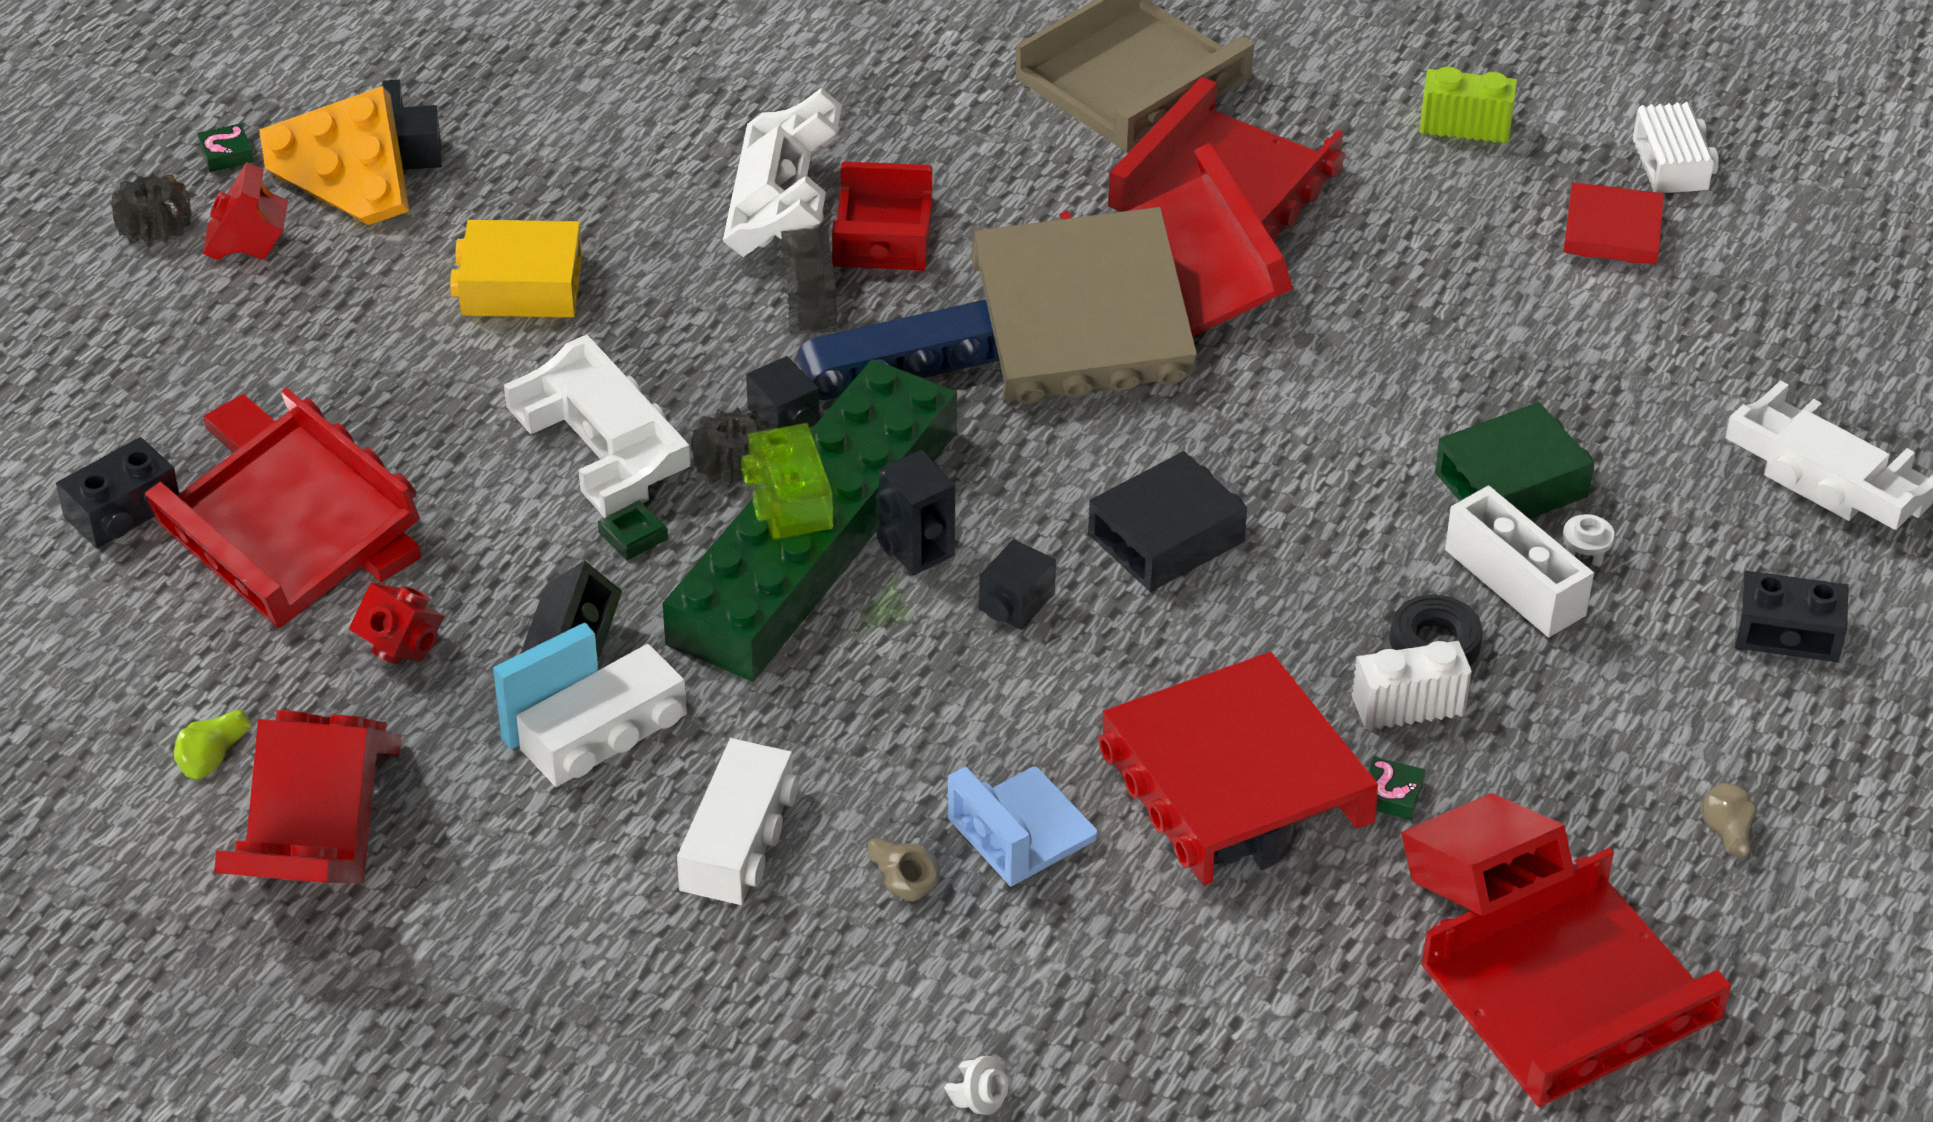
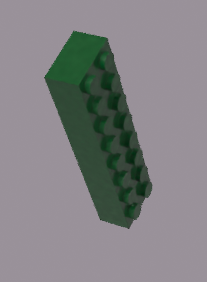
(758, 590)

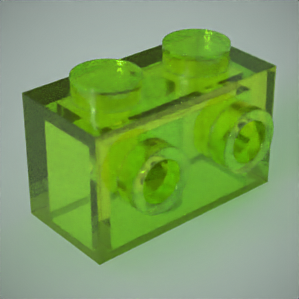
(788, 481)

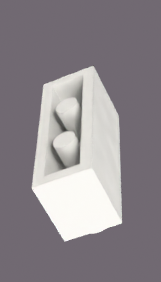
(1519, 561)
(602, 715)
(737, 822)

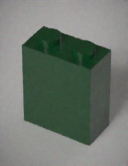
(1520, 457)

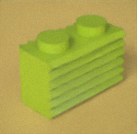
(1467, 105)

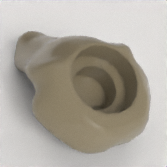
(1730, 814)
(907, 868)

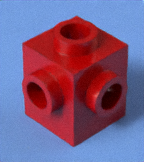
(397, 622)

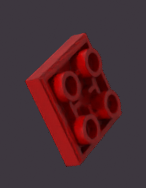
(1613, 223)

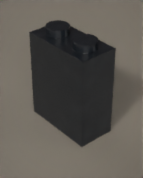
(1167, 520)

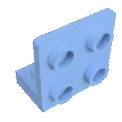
(1017, 823)

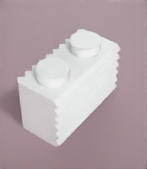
(1674, 148)
(1411, 684)

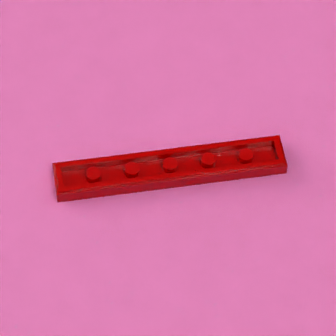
(242, 420)

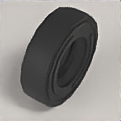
(1441, 612)

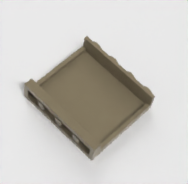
(1125, 65)
(1084, 304)

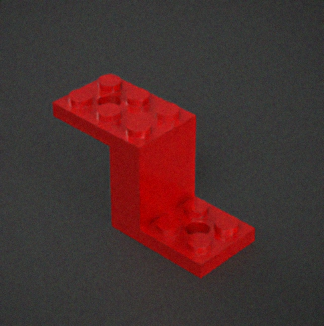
(310, 798)

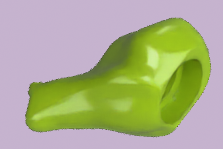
(204, 743)

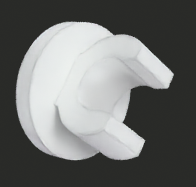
(1588, 536)
(983, 1085)

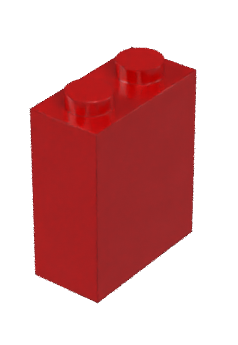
(1488, 854)

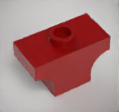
(245, 218)

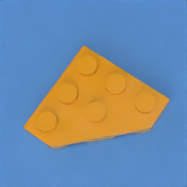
(343, 156)

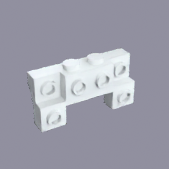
(772, 173)
(610, 417)
(1828, 461)

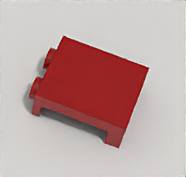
(883, 216)

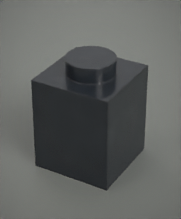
(783, 395)
(1017, 584)

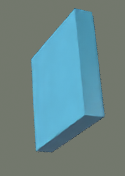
(540, 674)

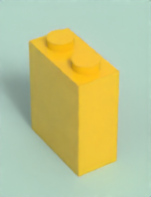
(518, 268)

